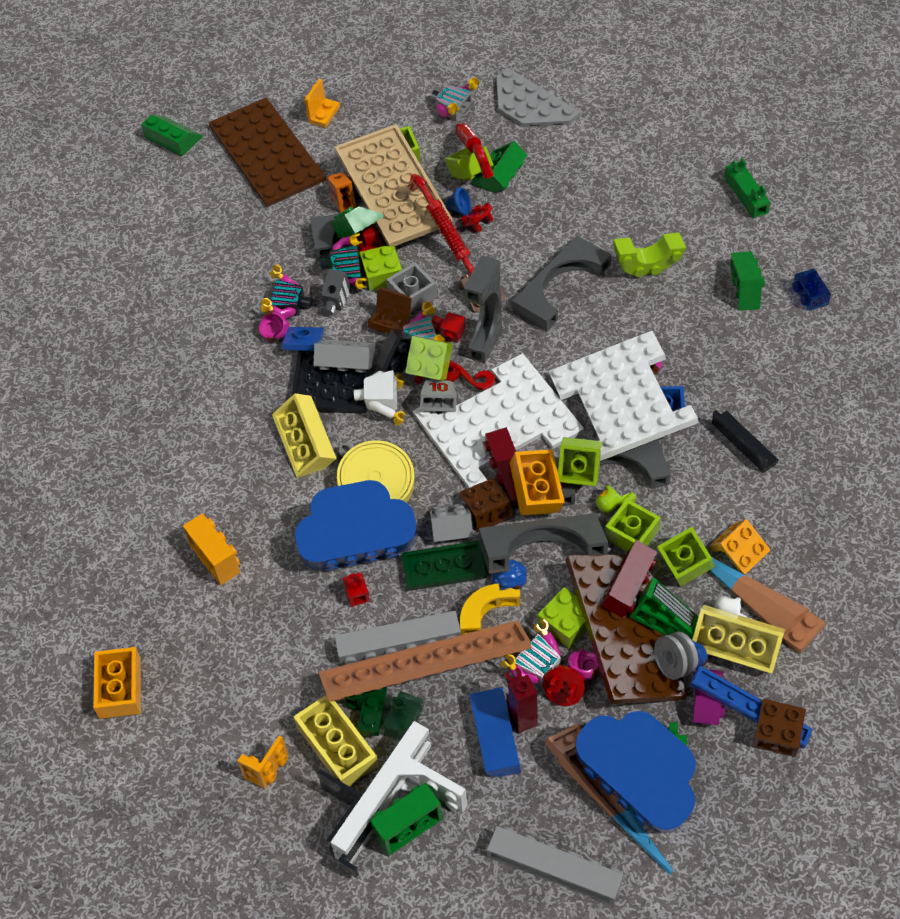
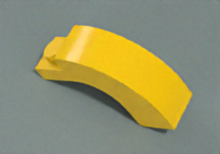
(482, 601)

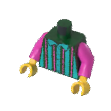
(346, 258)

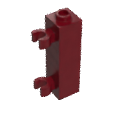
(522, 701)

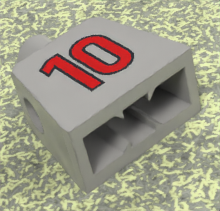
(438, 396)

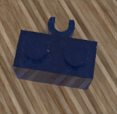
(811, 289)

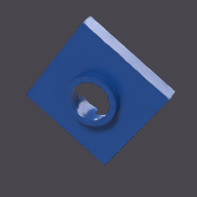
(302, 338)

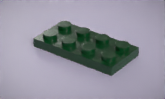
(444, 565)

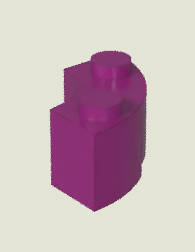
(706, 708)

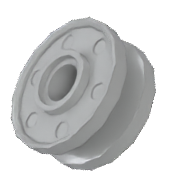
(676, 655)

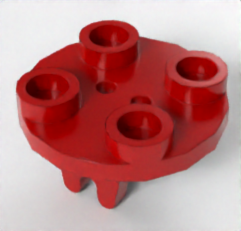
(479, 212)
(555, 681)

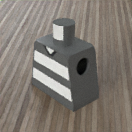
(335, 291)

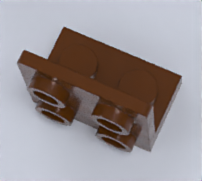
(487, 503)
(779, 728)

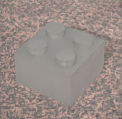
(414, 283)

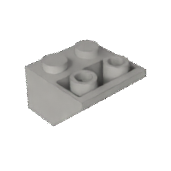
(451, 522)

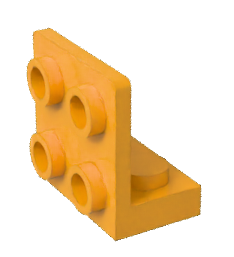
(318, 108)
(741, 545)
(264, 772)

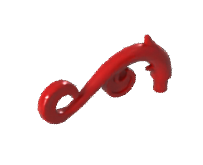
(459, 370)

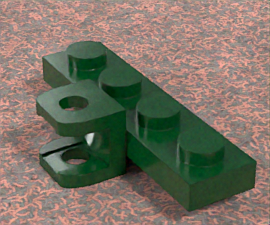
(371, 707)

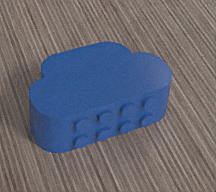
(354, 526)
(641, 767)

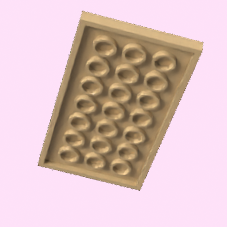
(381, 171)

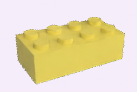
(738, 638)
(336, 741)

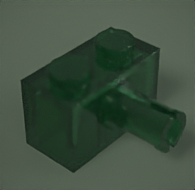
(402, 713)

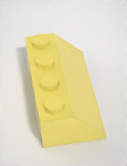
(303, 435)

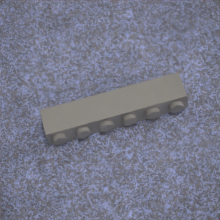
(395, 637)
(555, 865)

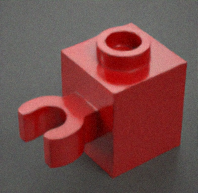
(451, 327)
(356, 589)

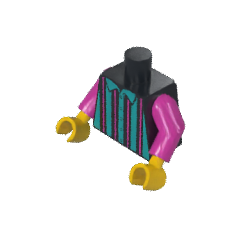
(286, 296)

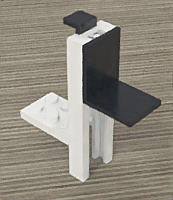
(398, 774)

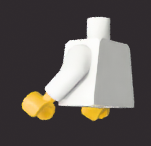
(381, 394)

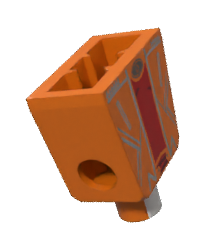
(339, 185)

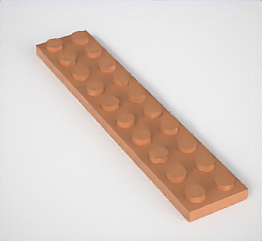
(423, 660)

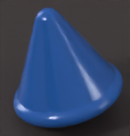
(459, 202)

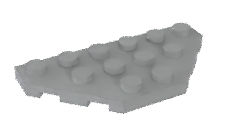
(529, 103)

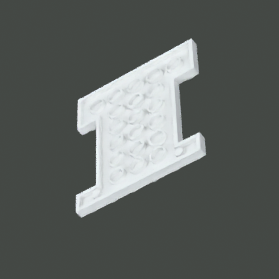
(623, 394)
(518, 402)

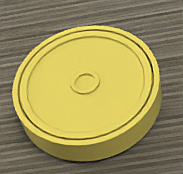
(381, 463)

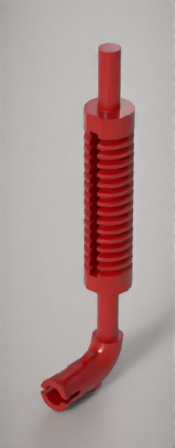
(474, 144)
(442, 220)

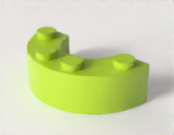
(649, 259)

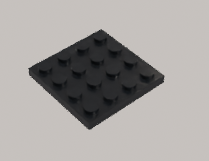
(330, 388)

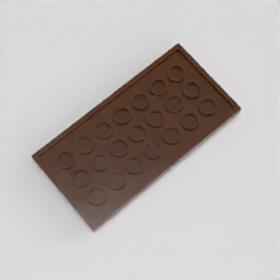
(267, 152)
(620, 644)

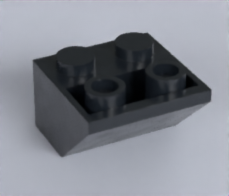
(395, 351)

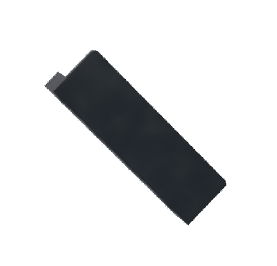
(744, 440)

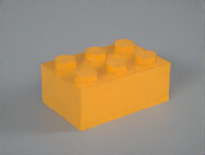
(536, 482)
(212, 548)
(117, 682)

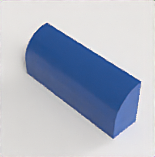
(495, 733)

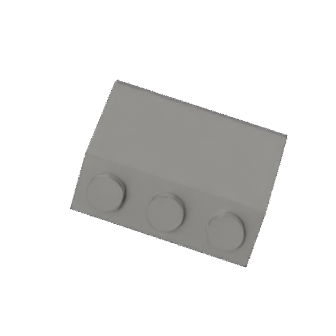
(343, 355)

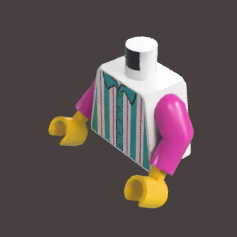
(539, 658)

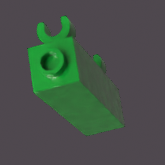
(747, 189)

